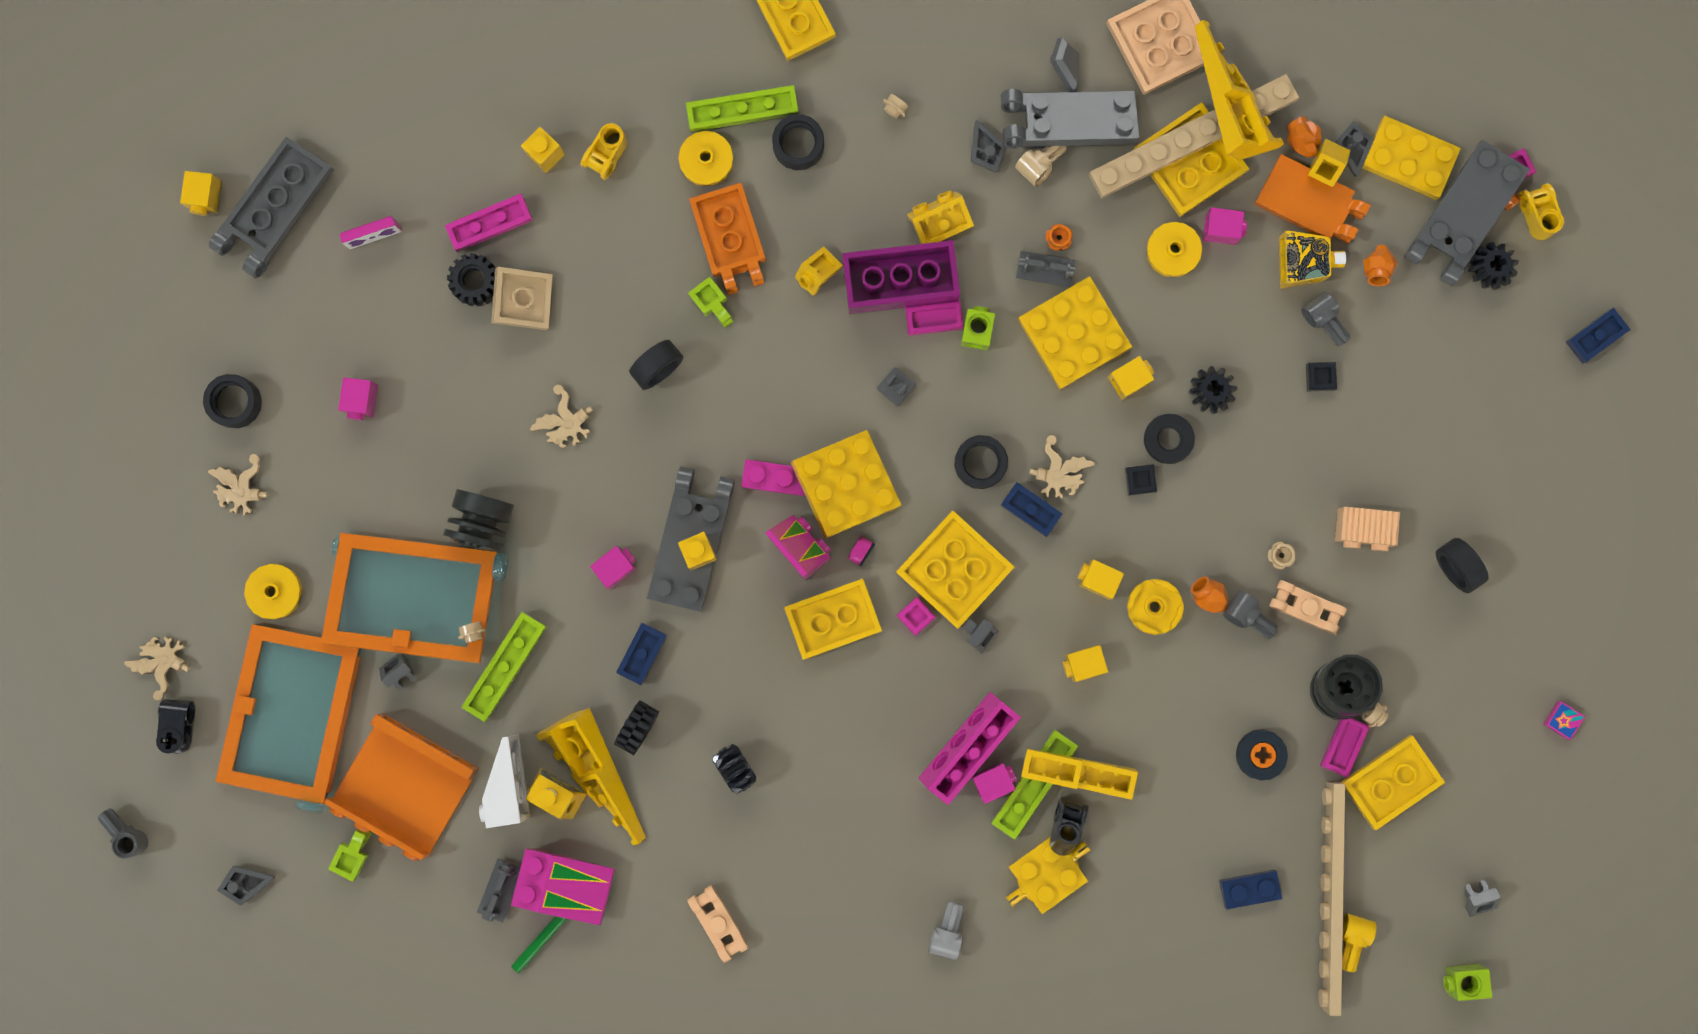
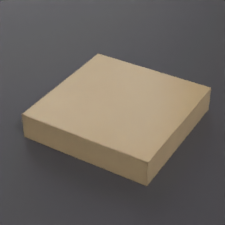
(521, 298)

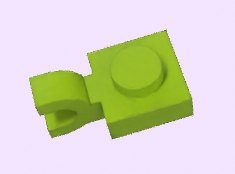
(710, 299)
(349, 857)

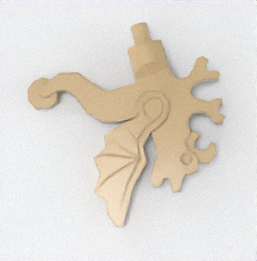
(569, 424)
(1056, 475)
(240, 491)
(164, 659)

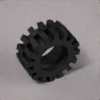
(457, 276)
(636, 727)

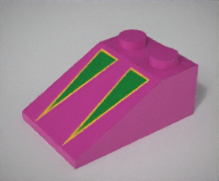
(799, 546)
(563, 886)

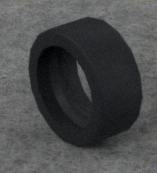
(792, 121)
(656, 364)
(213, 391)
(996, 447)
(1462, 565)

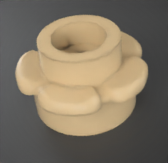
(895, 106)
(1289, 555)
(471, 632)
(1376, 716)

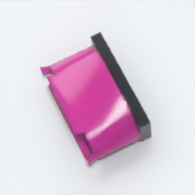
(861, 551)

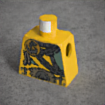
(1306, 259)
(555, 795)

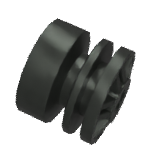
(478, 520)
(1360, 682)

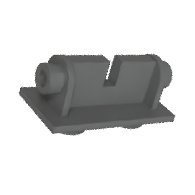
(1045, 269)
(499, 891)

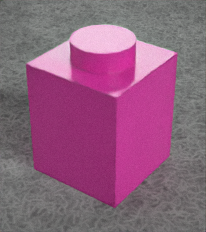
(1224, 226)
(358, 398)
(614, 566)
(994, 782)

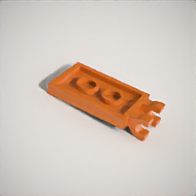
(1310, 202)
(729, 235)

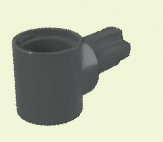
(1323, 313)
(1245, 612)
(120, 834)

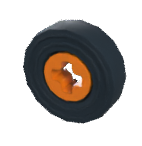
(1251, 765)

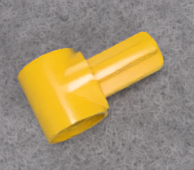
(1357, 934)

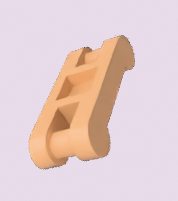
(1308, 607)
(718, 923)

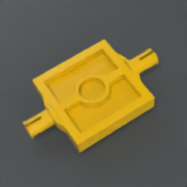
(1047, 876)

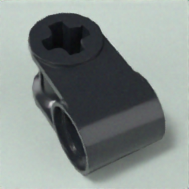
(175, 721)
(1068, 822)

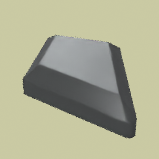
(1066, 61)
(1358, 143)
(986, 148)
(243, 884)

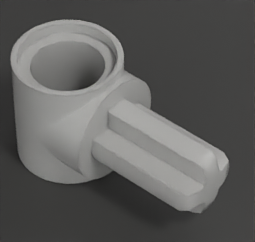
(946, 938)

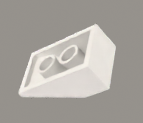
(506, 789)

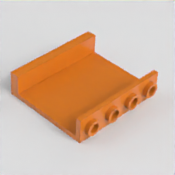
(402, 788)

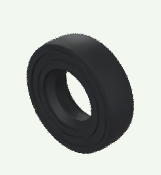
(1185, 432)

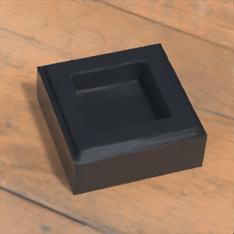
(1321, 376)
(1140, 480)

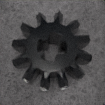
(1500, 258)
(1218, 382)
(734, 768)

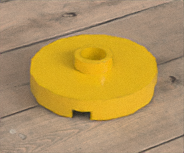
(706, 172)
(1170, 263)
(287, 593)
(1169, 603)

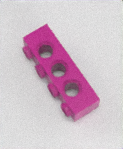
(969, 748)

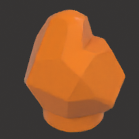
(1304, 136)
(1379, 266)
(1210, 595)

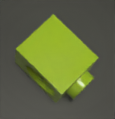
(978, 340)
(1479, 986)

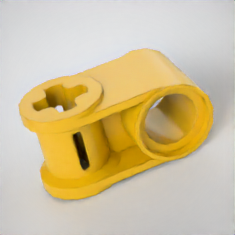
(603, 152)
(1540, 206)

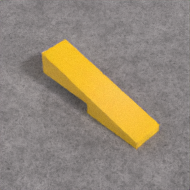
(1079, 773)

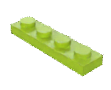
(742, 108)
(504, 667)
(1029, 792)

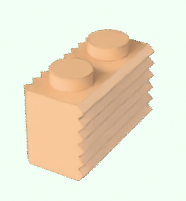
(1367, 527)

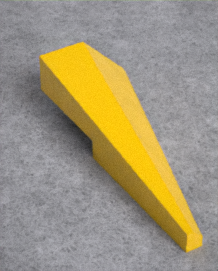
(1238, 116)
(585, 752)

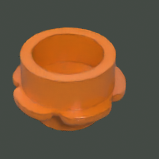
(1064, 232)

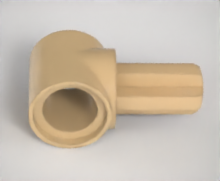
(1038, 164)

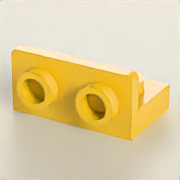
(940, 218)

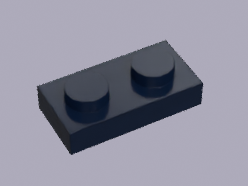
(1598, 335)
(1031, 509)
(641, 654)
(1250, 889)

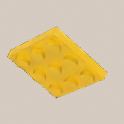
(1198, 174)
(1074, 333)
(846, 484)
(955, 569)

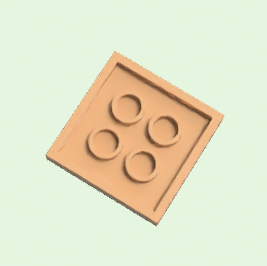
(1158, 41)

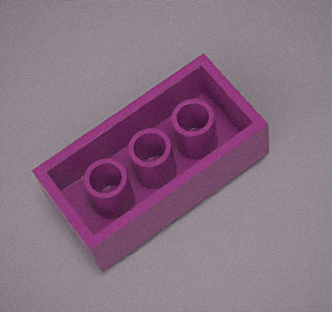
(901, 277)

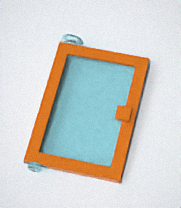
(409, 596)
(289, 716)

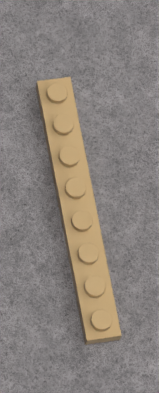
(1183, 141)
(1332, 909)

